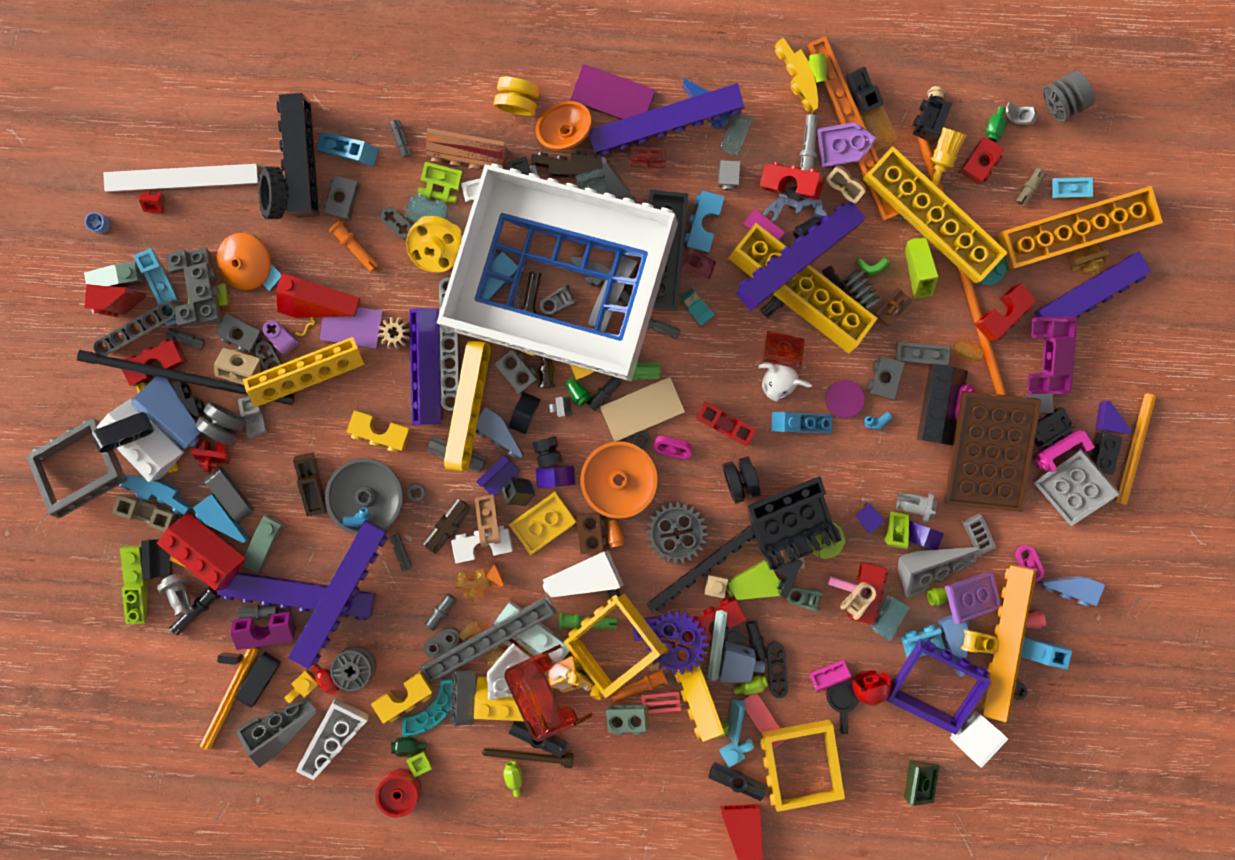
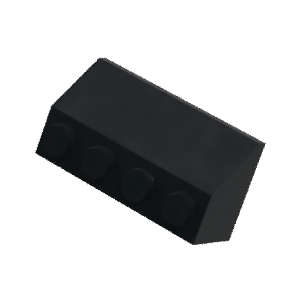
(939, 404)

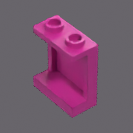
(1045, 456)

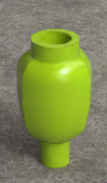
(754, 687)
(513, 777)

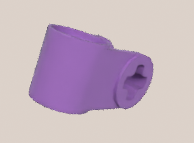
(282, 339)

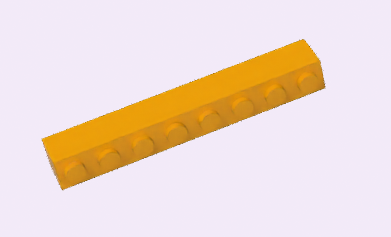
(1010, 639)

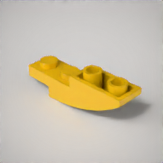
(804, 81)

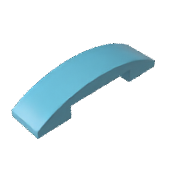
(157, 278)

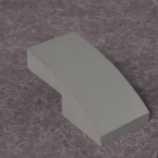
(254, 417)

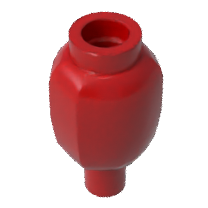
(324, 680)

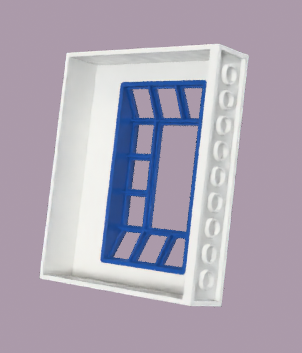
(571, 216)

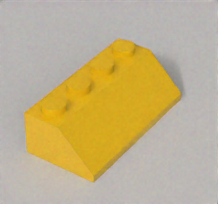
(701, 704)
(496, 709)

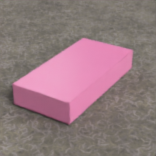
(843, 584)

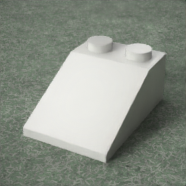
(979, 738)

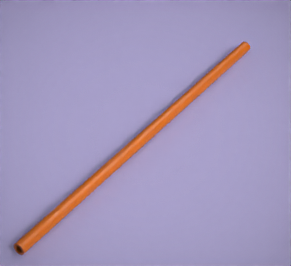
(969, 289)

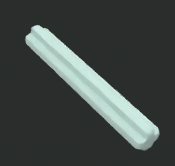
(717, 645)

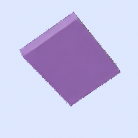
(362, 328)
(973, 597)

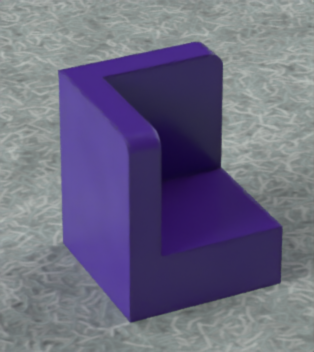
(869, 518)

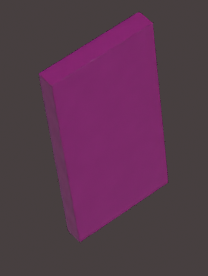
(611, 93)

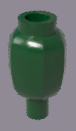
(406, 747)

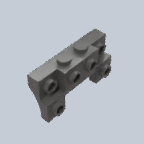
(200, 285)

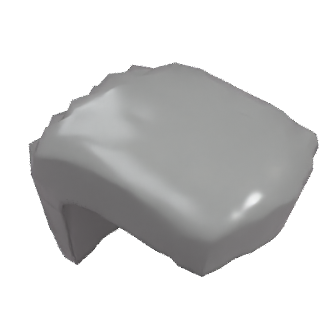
(1021, 115)

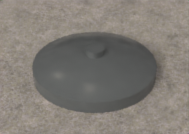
(367, 485)

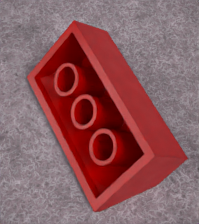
(202, 551)

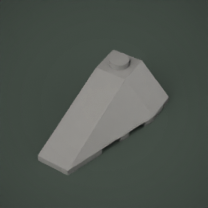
(926, 567)

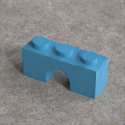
(707, 205)

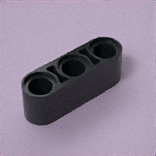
(122, 432)
(258, 679)

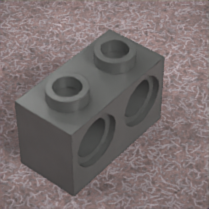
(512, 375)

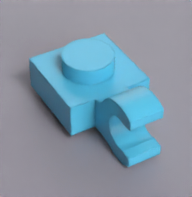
(734, 753)

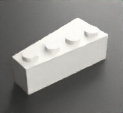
(334, 732)

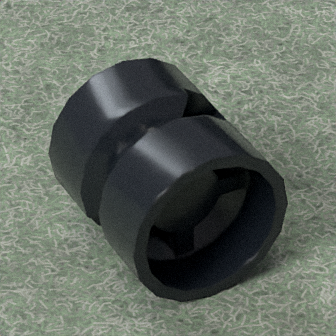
(547, 452)

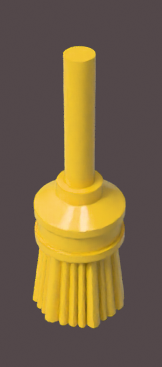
(946, 152)

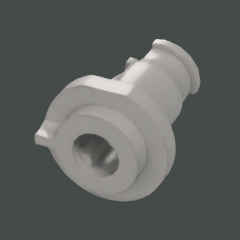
(918, 504)
(175, 586)

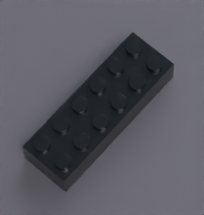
(298, 155)
(669, 287)

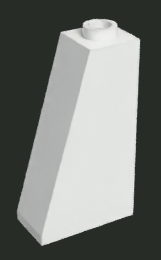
(588, 576)

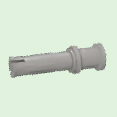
(808, 153)

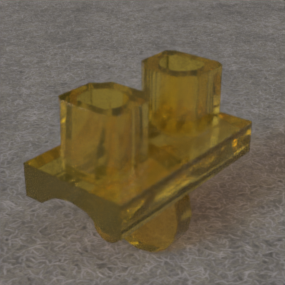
(1089, 263)
(464, 583)

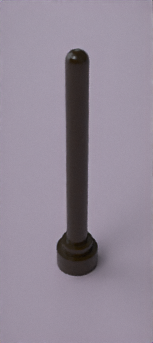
(566, 759)

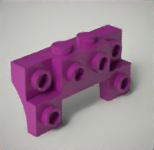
(1058, 355)

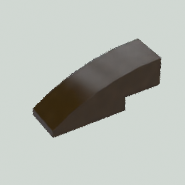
(309, 484)

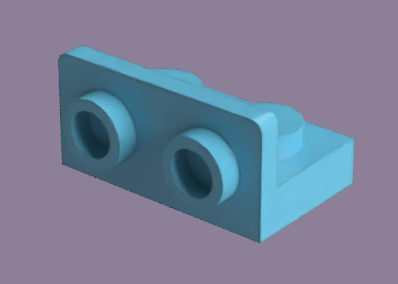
(929, 633)

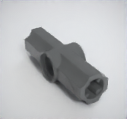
(438, 447)

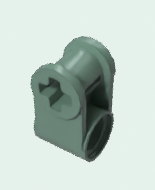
(807, 598)

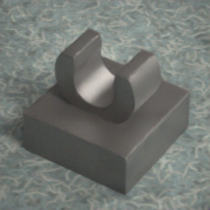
(562, 406)

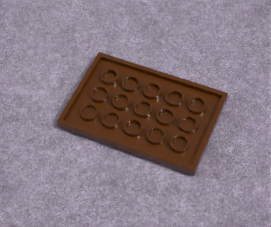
(992, 451)

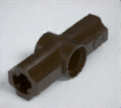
(447, 526)

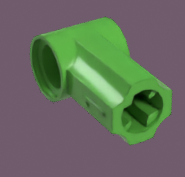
(647, 370)

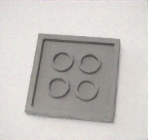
(1076, 487)

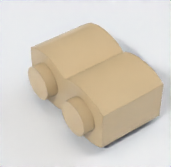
(842, 180)

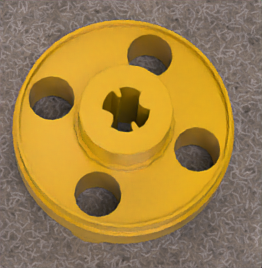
(433, 243)

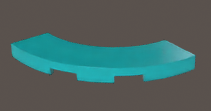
(431, 715)

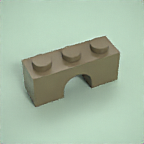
(135, 508)

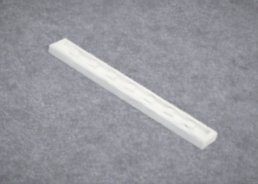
(181, 178)

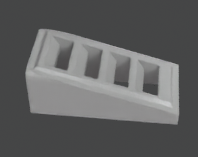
(985, 531)

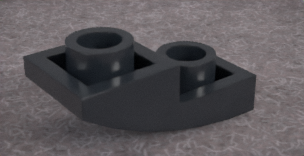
(193, 404)

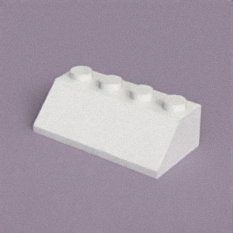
(150, 454)

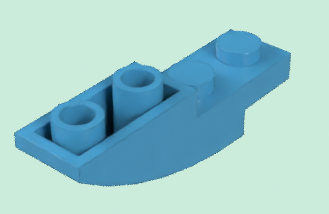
(163, 491)

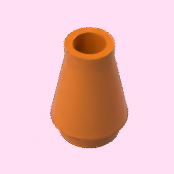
(614, 534)

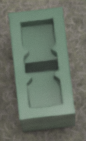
(626, 713)

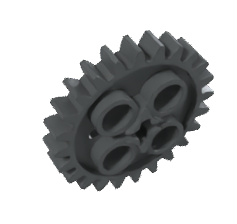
(673, 515)

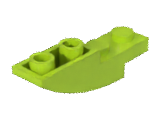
(135, 588)

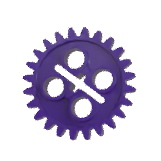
(681, 624)

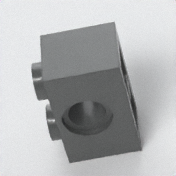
(345, 208)
(229, 327)
(893, 369)

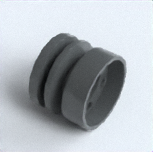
(1068, 96)
(362, 662)

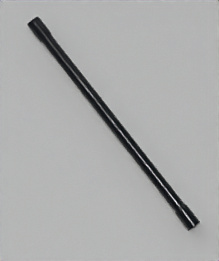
(95, 358)

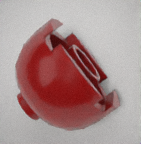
(872, 687)

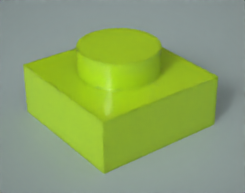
(419, 763)

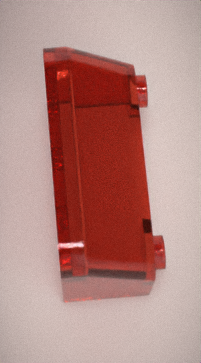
(536, 699)

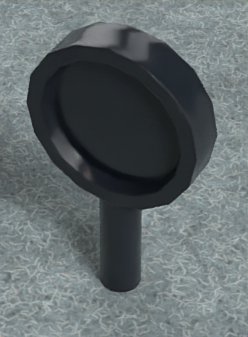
(842, 699)

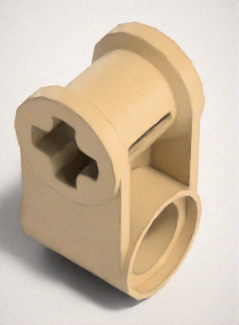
(858, 601)

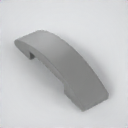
(625, 270)

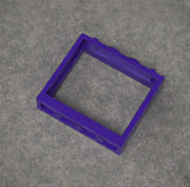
(928, 712)

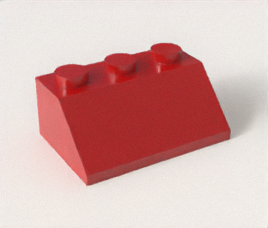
(111, 300)

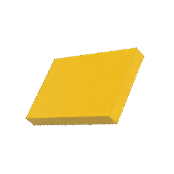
(542, 523)

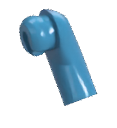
(877, 423)

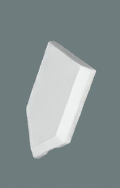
(495, 676)

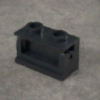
(931, 119)
(1052, 427)

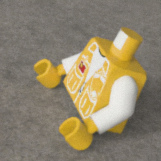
(570, 676)

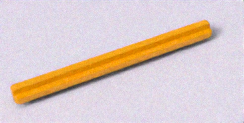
(1136, 448)
(229, 698)

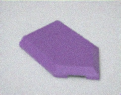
(843, 144)

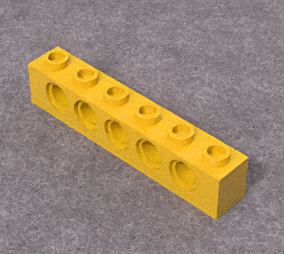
(303, 372)

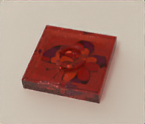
(783, 349)

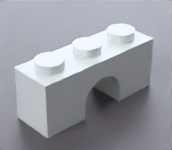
(465, 545)

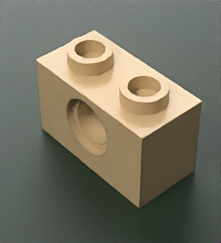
(236, 366)

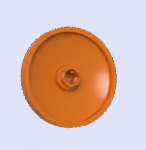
(618, 479)

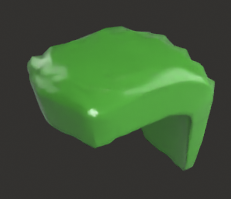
(873, 270)

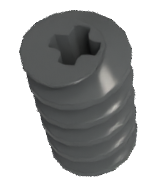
(861, 289)

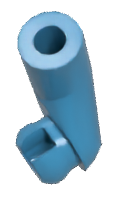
(358, 519)

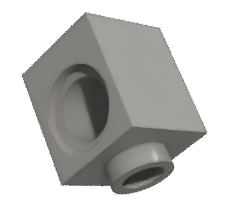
(729, 175)

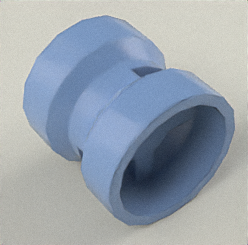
(94, 220)

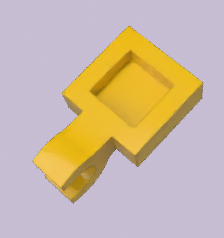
(302, 685)

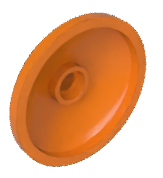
(563, 125)
(252, 258)

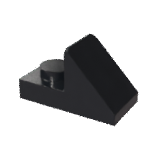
(790, 571)

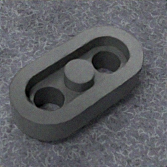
(441, 642)

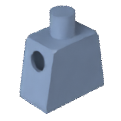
(739, 663)

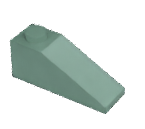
(116, 275)
(263, 542)

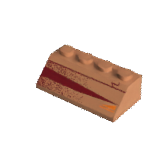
(464, 149)

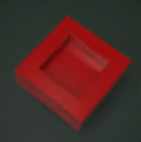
(151, 203)

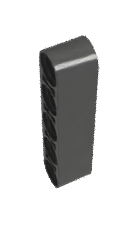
(129, 331)

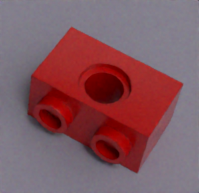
(990, 152)

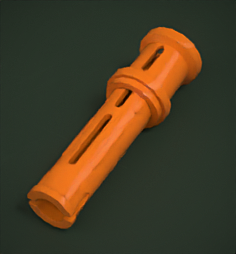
(347, 239)
(648, 683)

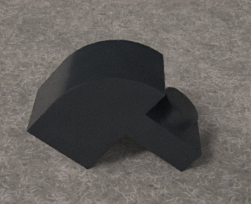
(863, 92)

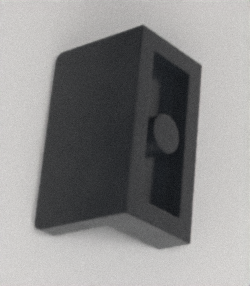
(154, 560)

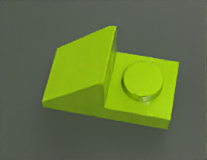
(897, 530)

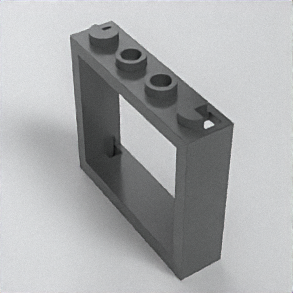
(87, 493)

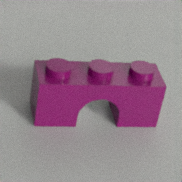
(249, 635)

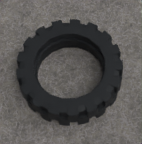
(272, 192)

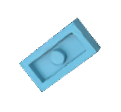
(1072, 188)

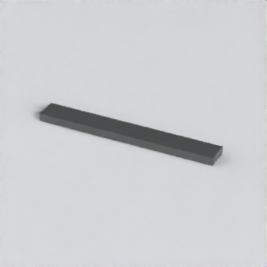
(488, 639)

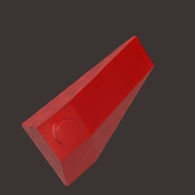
(306, 299)

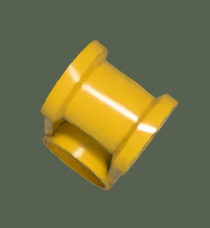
(979, 642)

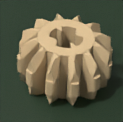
(389, 337)

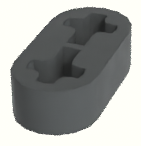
(394, 226)

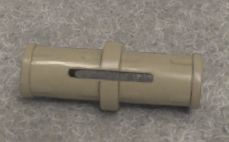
(1031, 187)

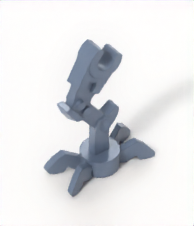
(776, 206)

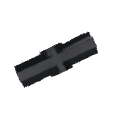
(551, 744)
(748, 786)

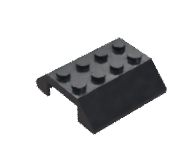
(791, 521)

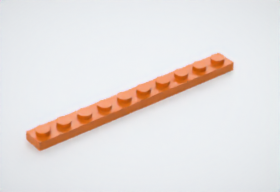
(848, 113)

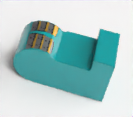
(697, 307)

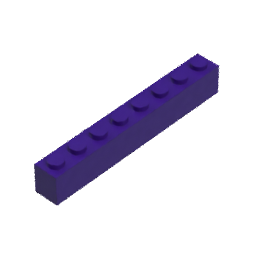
(667, 119)
(799, 256)
(291, 593)
(337, 595)

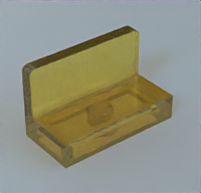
(879, 125)

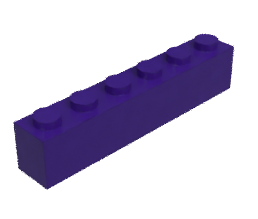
(1098, 288)
(425, 366)

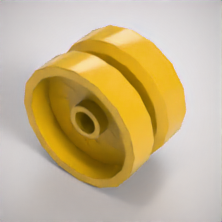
(516, 96)

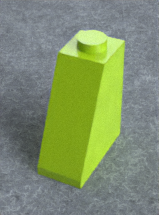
(921, 268)
(754, 583)

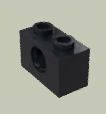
(1106, 451)

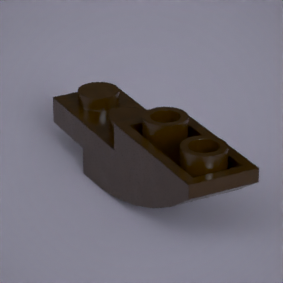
(561, 167)

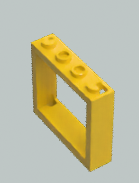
(589, 663)
(833, 760)

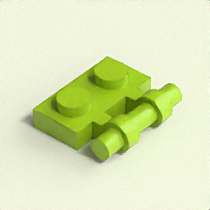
(440, 176)

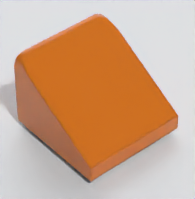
(496, 576)

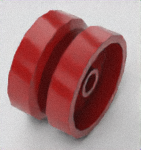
(400, 803)

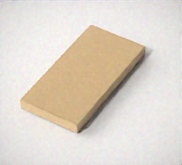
(642, 409)

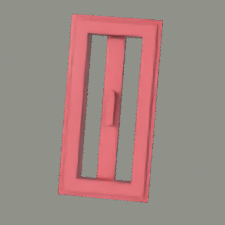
(662, 702)

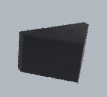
(524, 413)

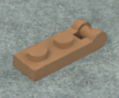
(487, 520)

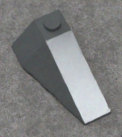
(269, 735)

